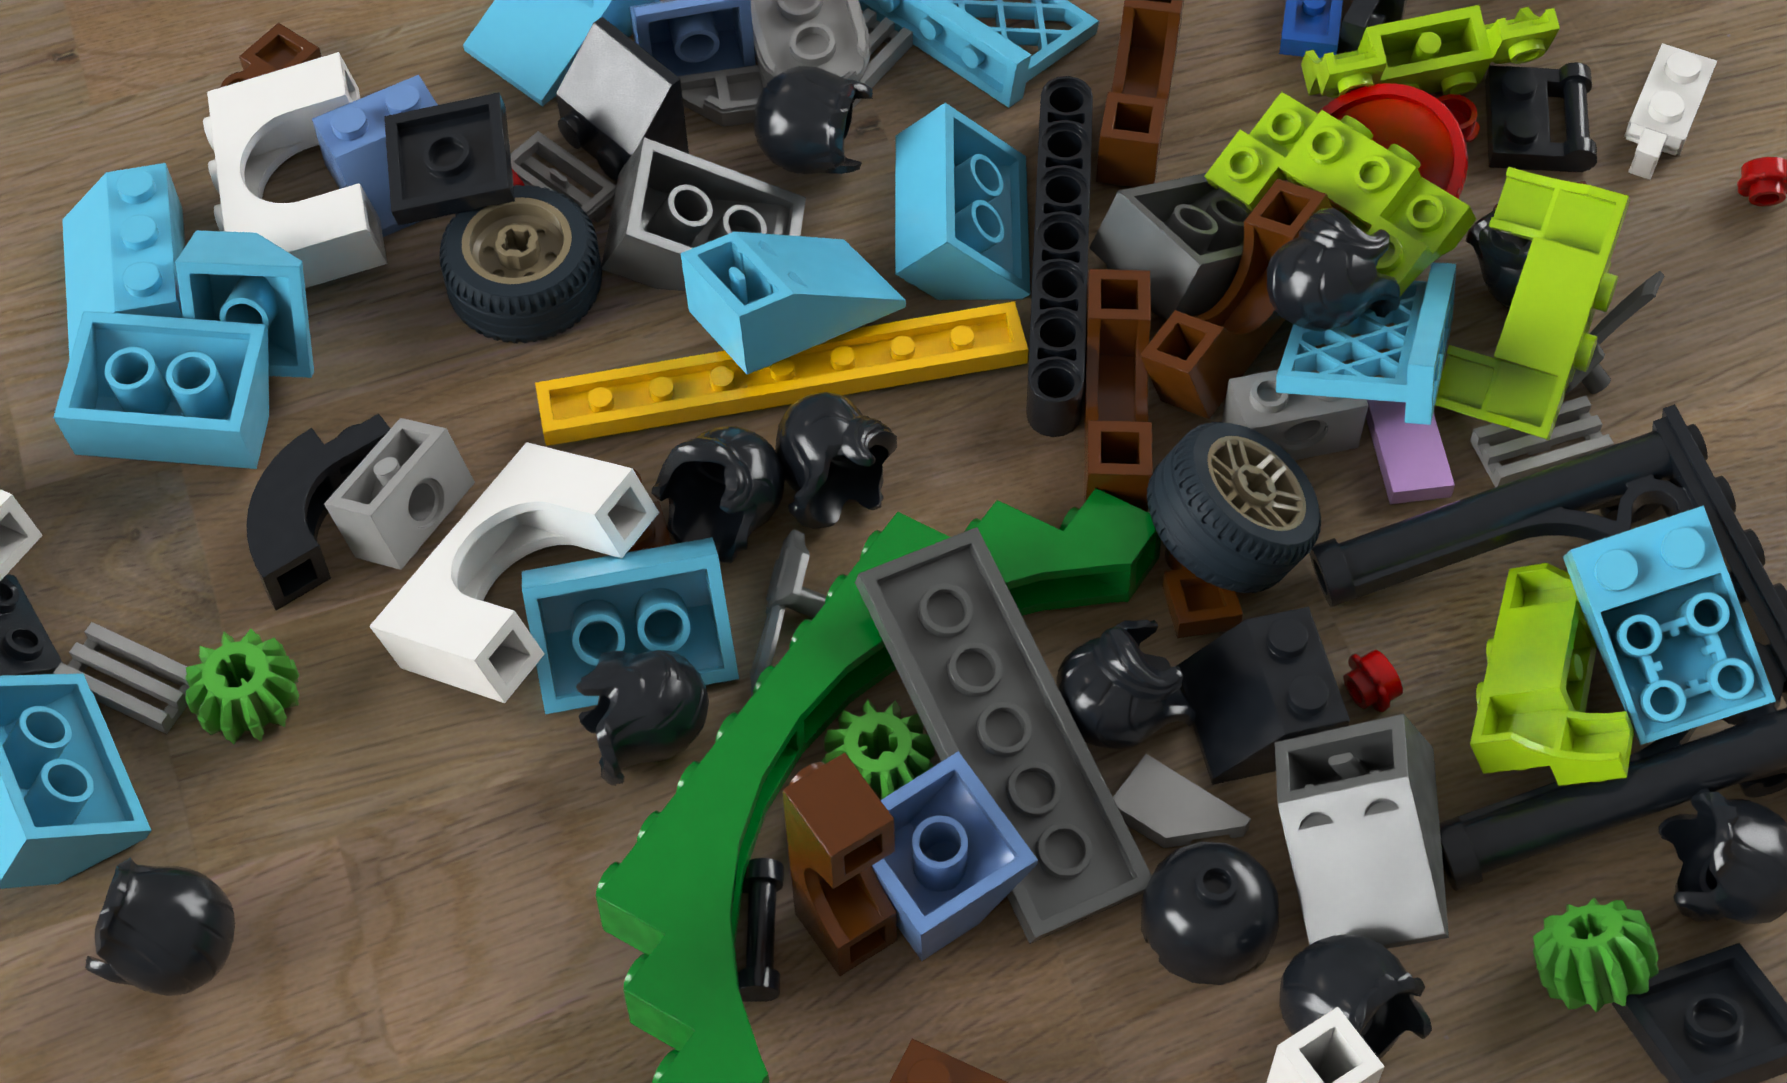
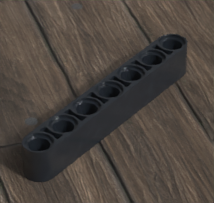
(1060, 258)

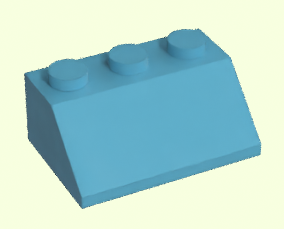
(960, 210)
(124, 247)
(166, 390)
(632, 605)
(60, 782)

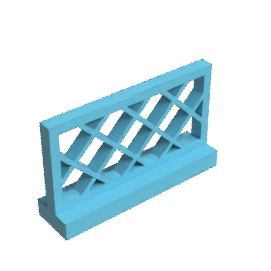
(984, 53)
(1409, 368)

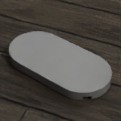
(810, 35)

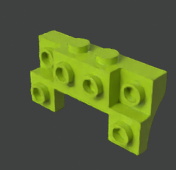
(1432, 52)
(1362, 180)
(1552, 307)
(1540, 687)

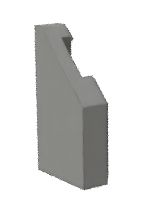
(724, 95)
(1174, 808)

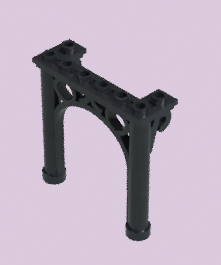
(1626, 486)

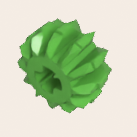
(242, 686)
(898, 741)
(1595, 954)

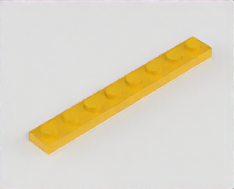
(716, 386)

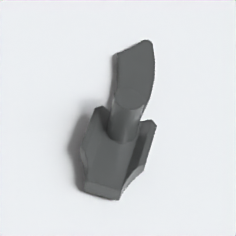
(1596, 378)
(785, 592)

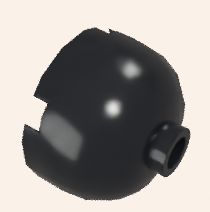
(1210, 912)

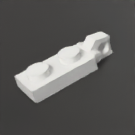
(1667, 106)

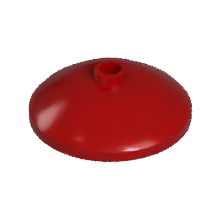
(1414, 122)

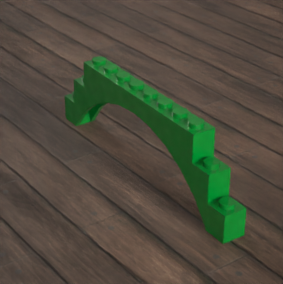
(685, 874)

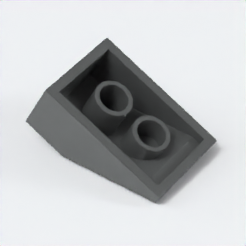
(679, 202)
(1182, 235)

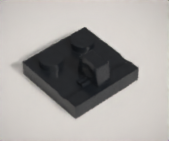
(448, 159)
(1711, 1020)

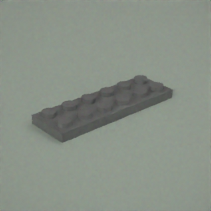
(997, 704)

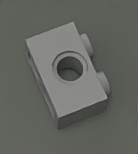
(1295, 422)
(400, 493)

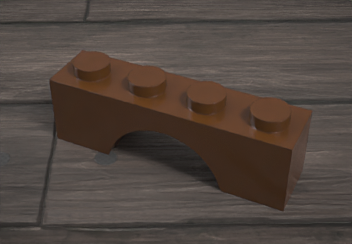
(1139, 92)
(1199, 354)
(1117, 385)
(833, 840)

